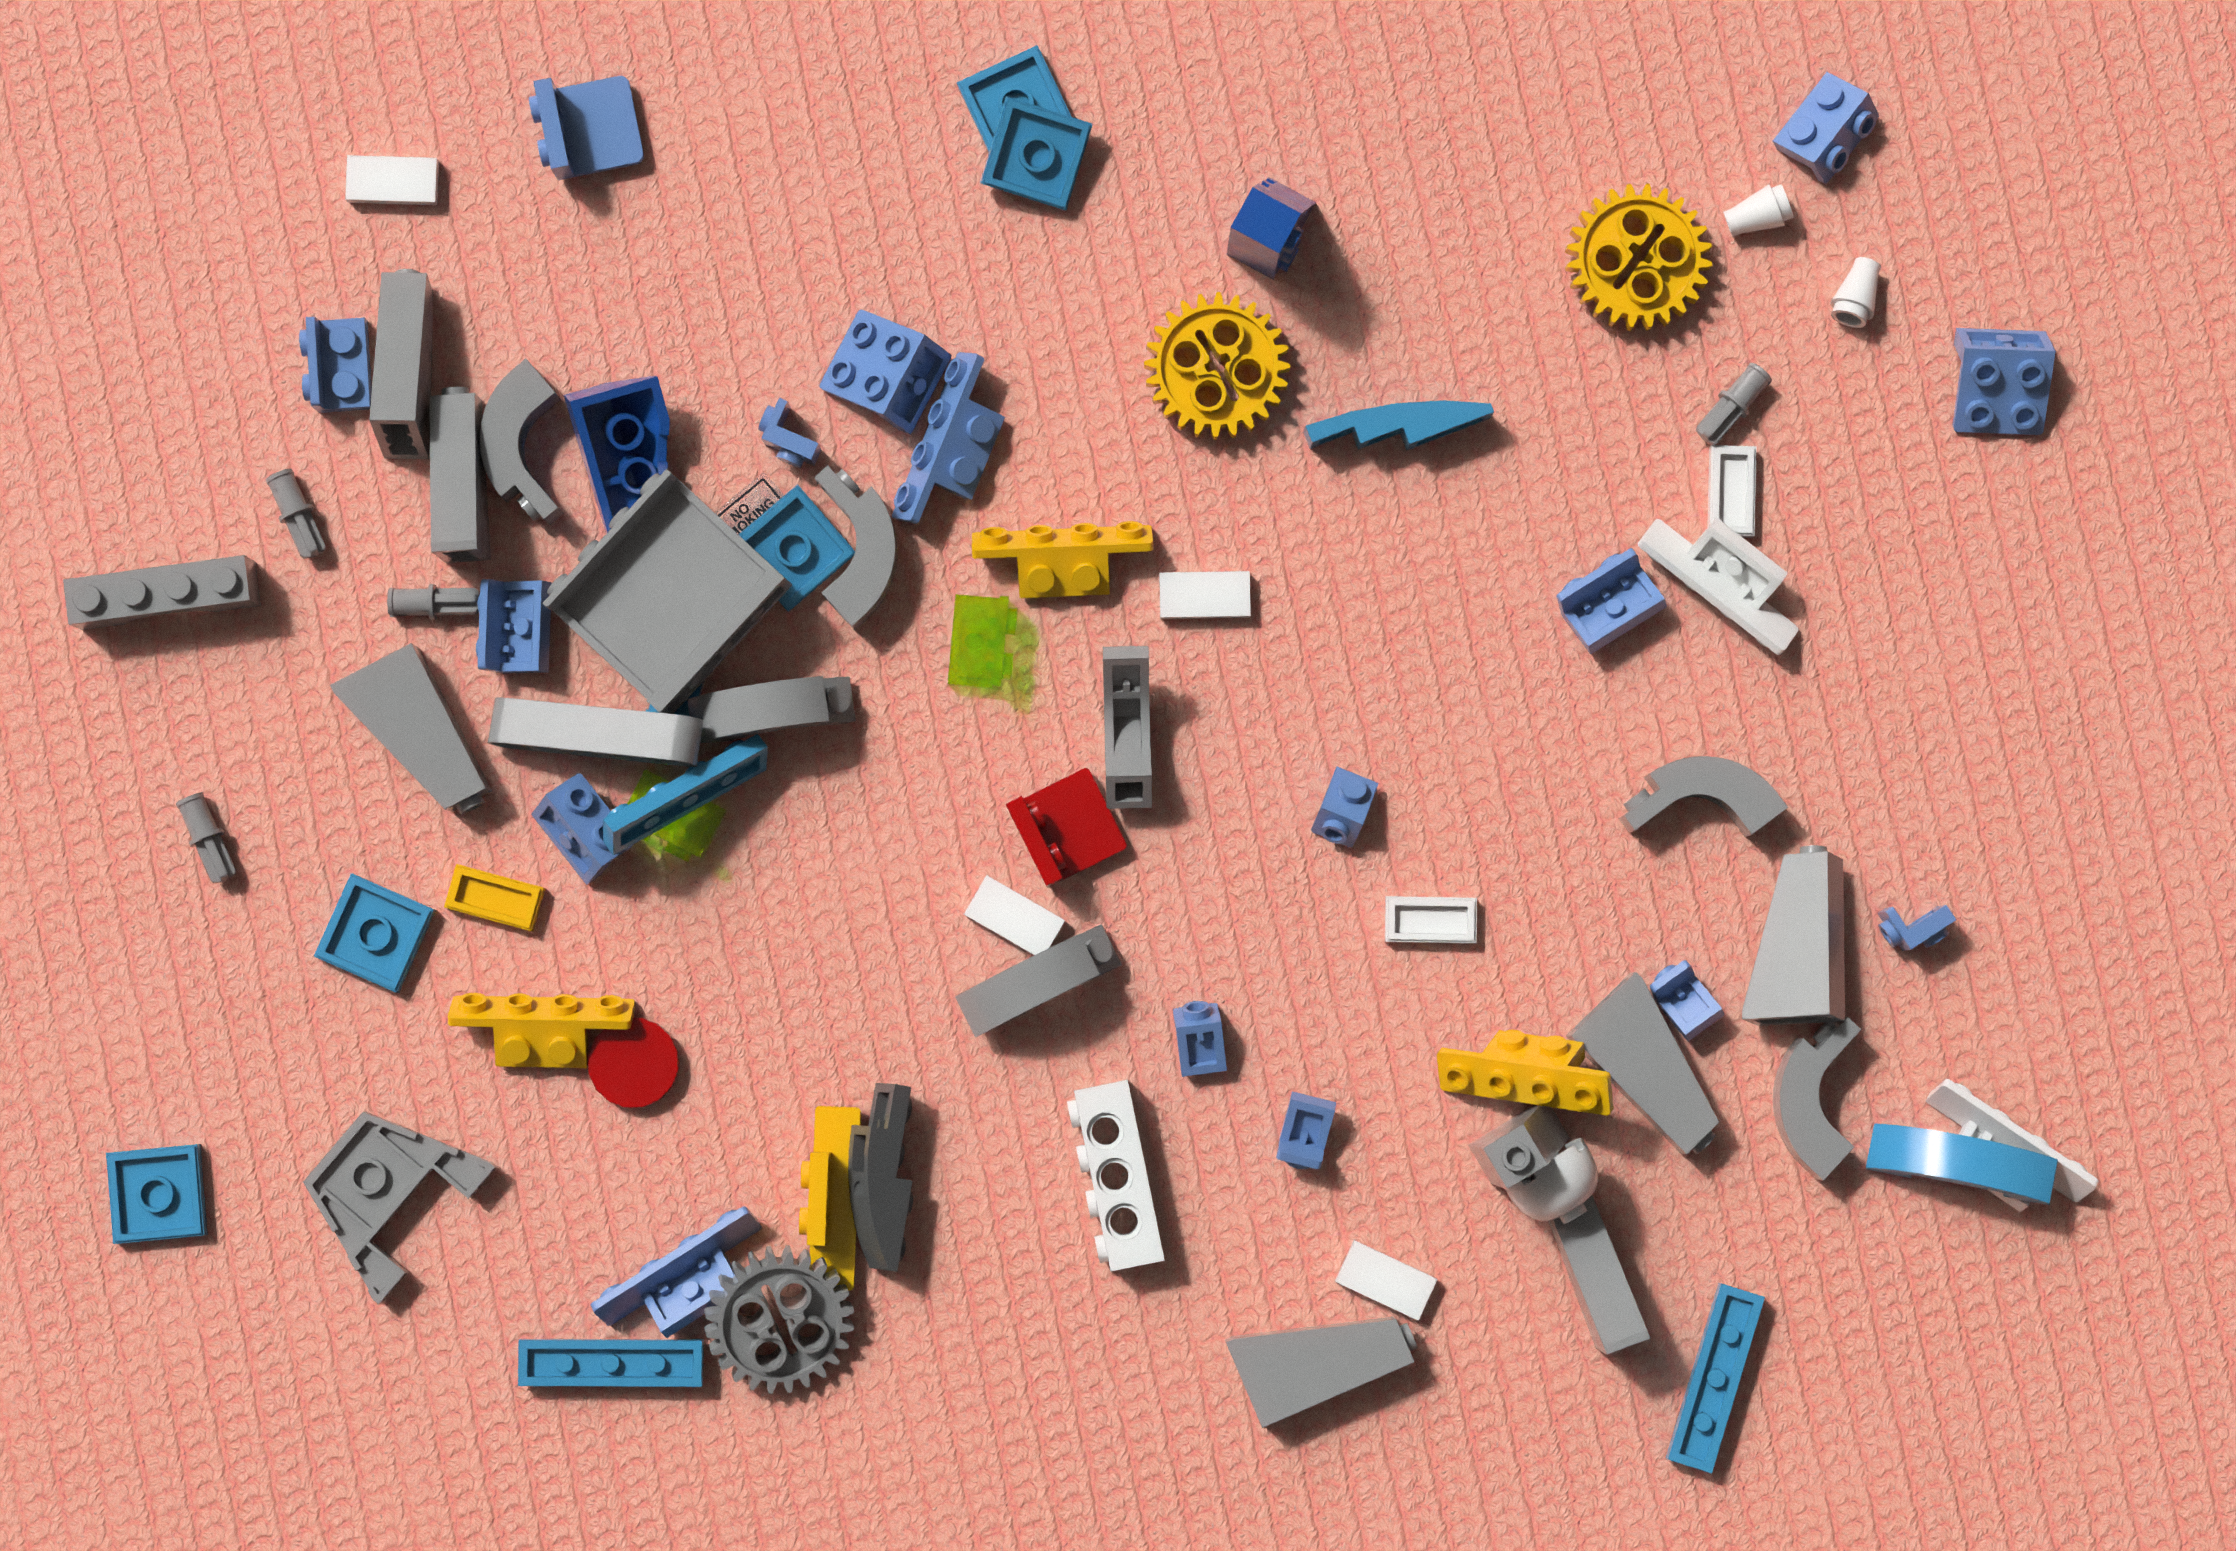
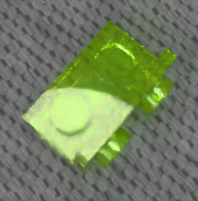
(980, 642)
(691, 832)

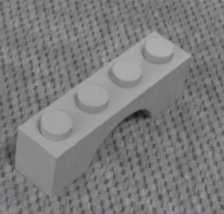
(153, 591)

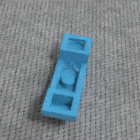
(1962, 1161)

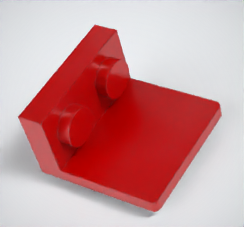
(1066, 827)

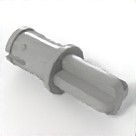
(1733, 404)
(296, 513)
(432, 601)
(206, 838)

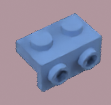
(1828, 126)
(1609, 600)
(513, 627)

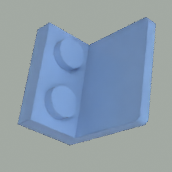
(886, 369)
(2002, 381)

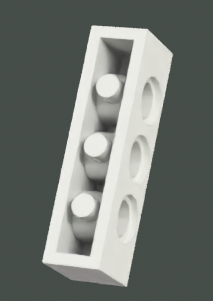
(1143, 1243)

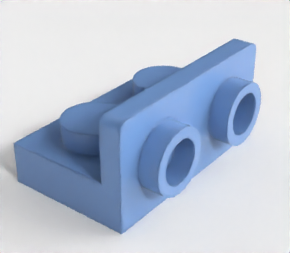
(336, 364)
(574, 822)

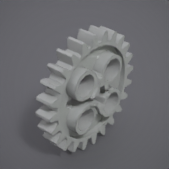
(741, 1335)

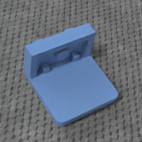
(586, 126)

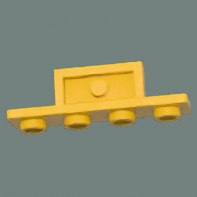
(1065, 559)
(541, 1028)
(1529, 1072)
(829, 1213)

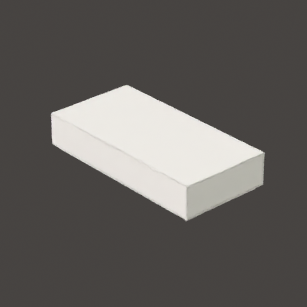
(392, 180)
(1732, 487)
(1204, 595)
(1014, 916)
(1430, 919)
(1386, 1280)

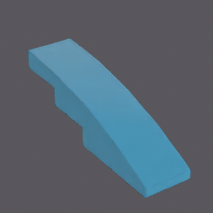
(1414, 422)

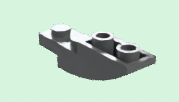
(876, 1195)

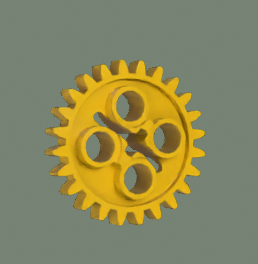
(1606, 234)
(1181, 383)

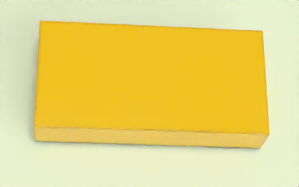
(494, 897)

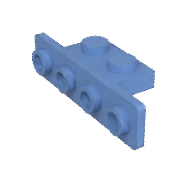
(954, 443)
(680, 1282)

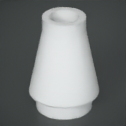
(1760, 211)
(1857, 295)

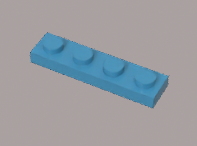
(675, 799)
(611, 1362)
(1715, 1377)

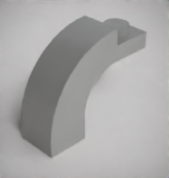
(503, 432)
(871, 572)
(773, 707)
(1127, 727)
(1732, 786)
(1038, 980)
(1797, 1103)

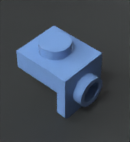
(791, 447)
(1344, 807)
(1926, 929)
(1685, 1000)
(1305, 1131)

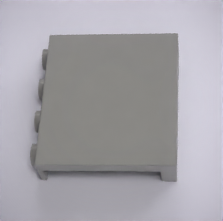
(666, 592)

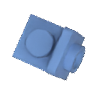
(1199, 1038)

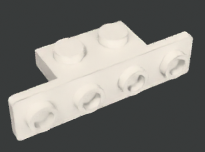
(1727, 575)
(1990, 1124)

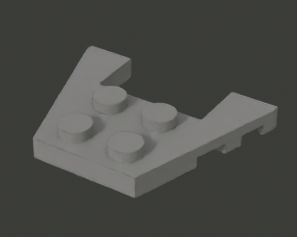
(369, 1180)

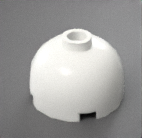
(1559, 1186)

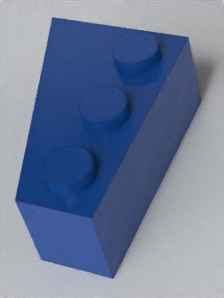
(1269, 227)

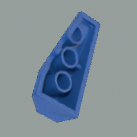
(620, 439)

